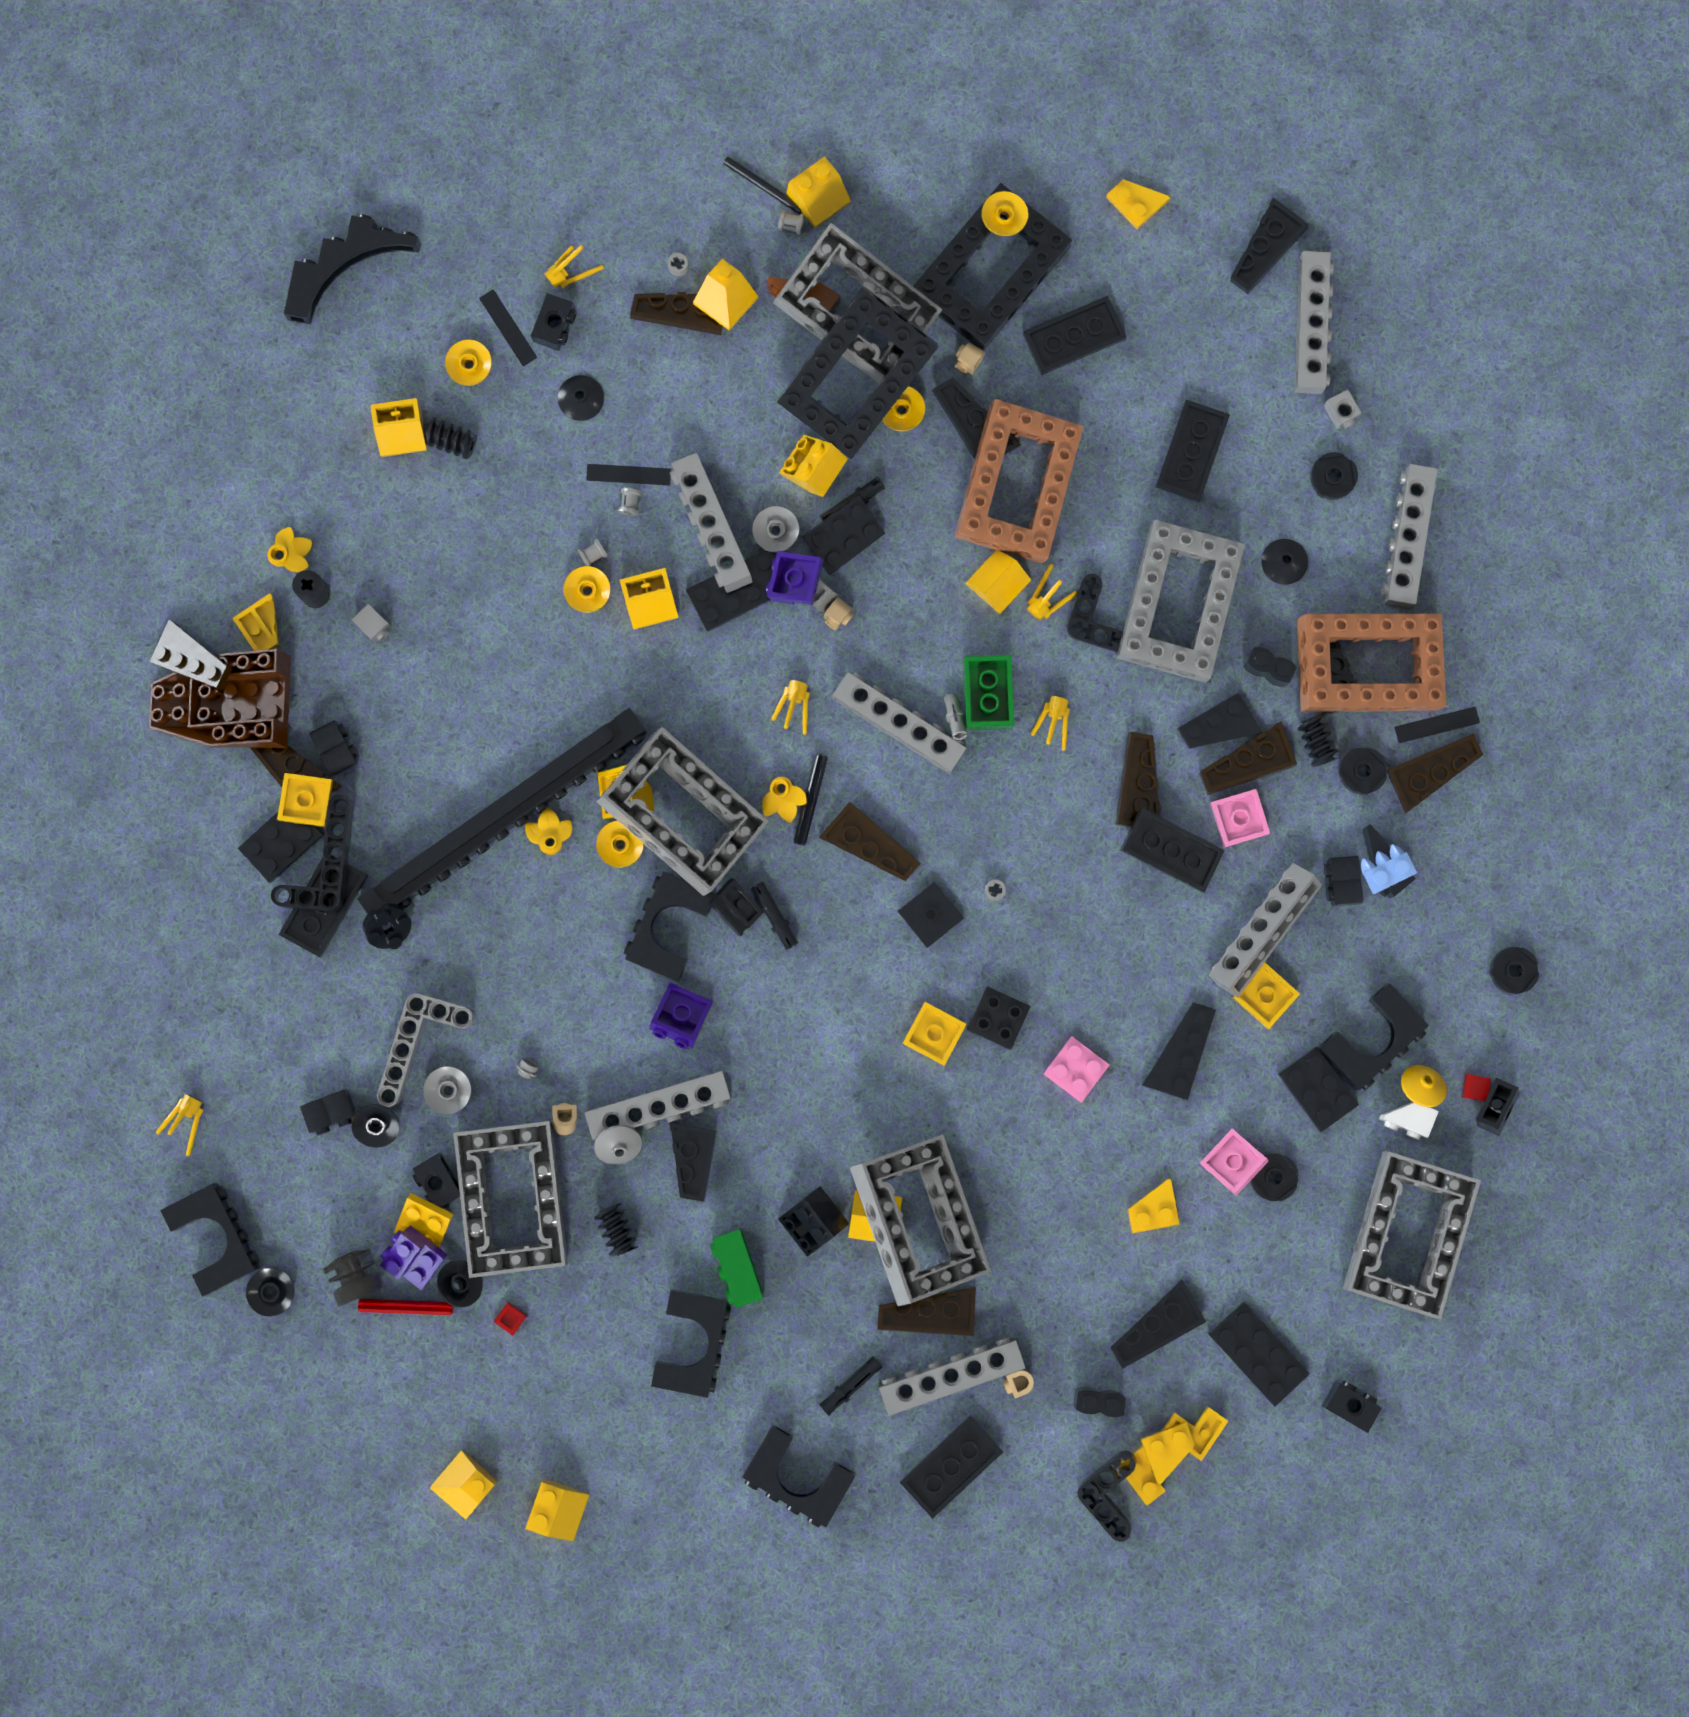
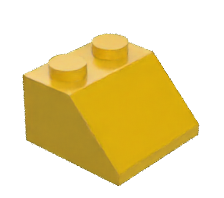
(818, 192)
(557, 1511)

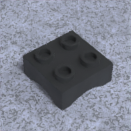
(998, 1018)

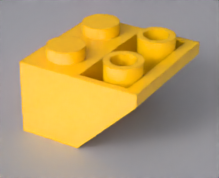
(399, 427)
(813, 465)
(649, 598)

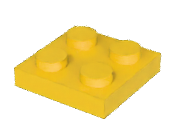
(305, 799)
(1267, 996)
(934, 1033)
(426, 1218)

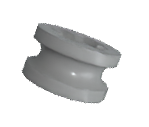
(682, 258)
(990, 884)

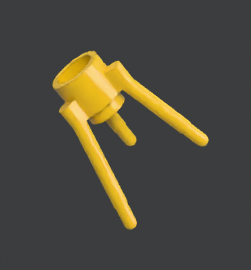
(557, 275)
(1040, 607)
(796, 693)
(1057, 708)
(185, 1107)

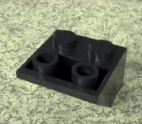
(813, 1221)

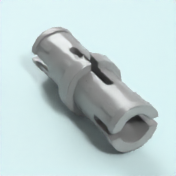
(957, 728)

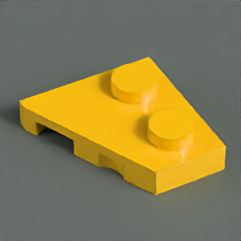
(1136, 202)
(259, 624)
(1154, 1210)
(1167, 1449)

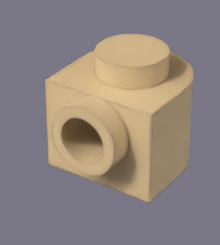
(969, 358)
(838, 614)
(564, 1118)
(1019, 1383)

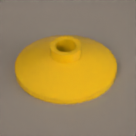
(1004, 204)
(464, 352)
(915, 411)
(578, 581)
(607, 849)
(1423, 1086)

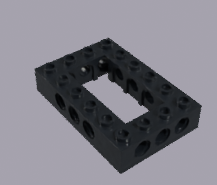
(863, 309)
(984, 326)

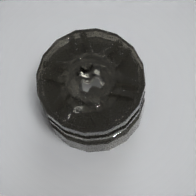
(353, 1277)

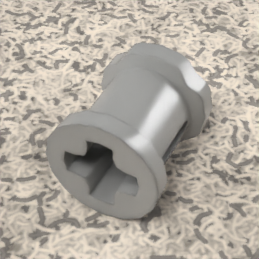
(791, 222)
(629, 501)
(592, 553)

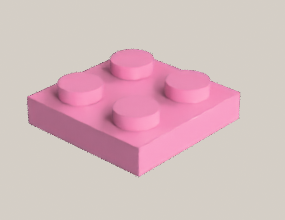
(1240, 818)
(1076, 1069)
(1234, 1162)

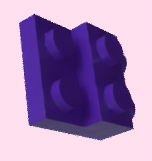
(794, 578)
(680, 1016)
(412, 1257)

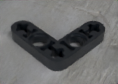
(1086, 618)
(1100, 1490)

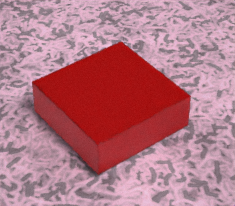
(1476, 1087)
(510, 1318)

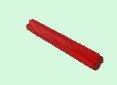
(405, 1307)

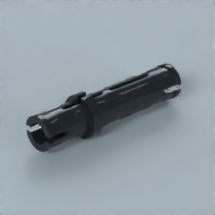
(865, 492)
(775, 917)
(850, 1386)

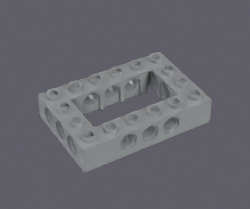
(868, 271)
(1163, 656)
(703, 784)
(950, 1209)
(1446, 1242)
(480, 1251)

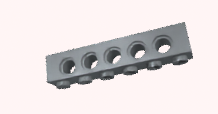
(1321, 265)
(691, 469)
(1424, 479)
(885, 722)
(1264, 942)
(715, 1082)
(1011, 1363)

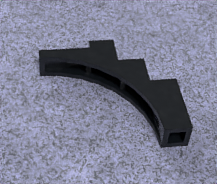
(336, 256)

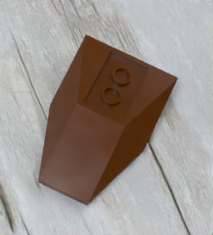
(246, 713)

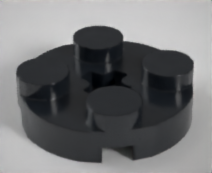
(1340, 465)
(1376, 769)
(390, 937)
(1527, 968)
(1287, 1179)

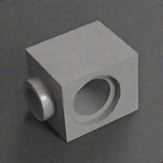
(1346, 401)
(824, 596)
(372, 624)

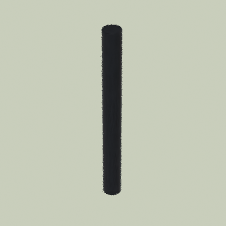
(762, 184)

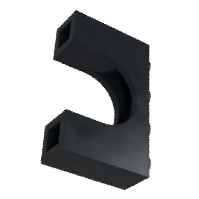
(644, 950)
(1404, 1027)
(237, 1259)
(698, 1377)
(816, 1505)

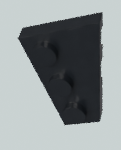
(1221, 723)
(693, 1159)

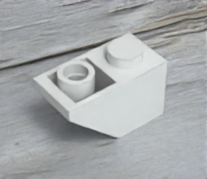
(1412, 1118)

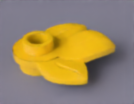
(293, 549)
(785, 802)
(549, 828)

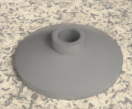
(771, 518)
(435, 1094)
(617, 1144)

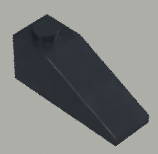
(1375, 843)

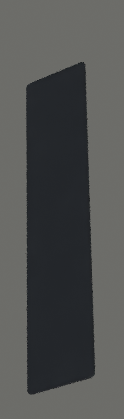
(508, 327)
(628, 474)
(1437, 724)

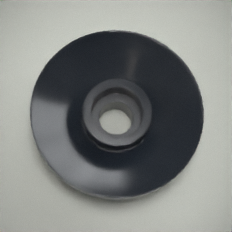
(583, 408)
(1276, 569)
(375, 1134)
(469, 1288)
(258, 1295)

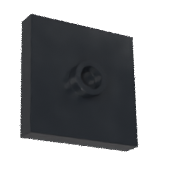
(930, 915)

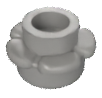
(527, 1068)

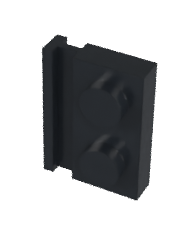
(736, 907)

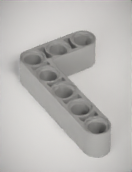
(413, 1040)

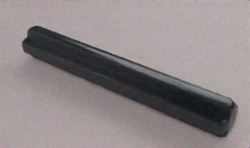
(812, 795)

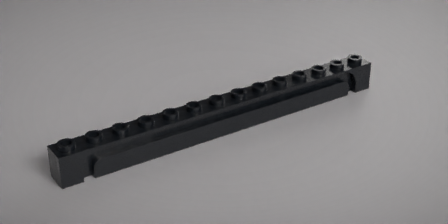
(506, 813)

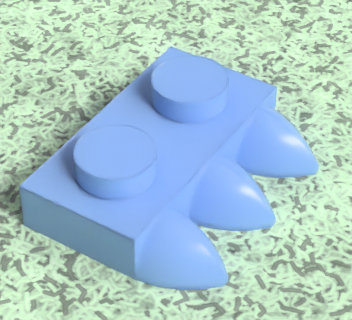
(1387, 871)

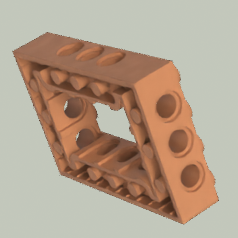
(973, 522)
(1318, 693)

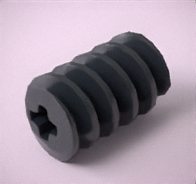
(449, 439)
(304, 582)
(1317, 741)
(615, 1230)

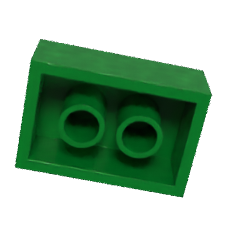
(988, 692)
(737, 1268)

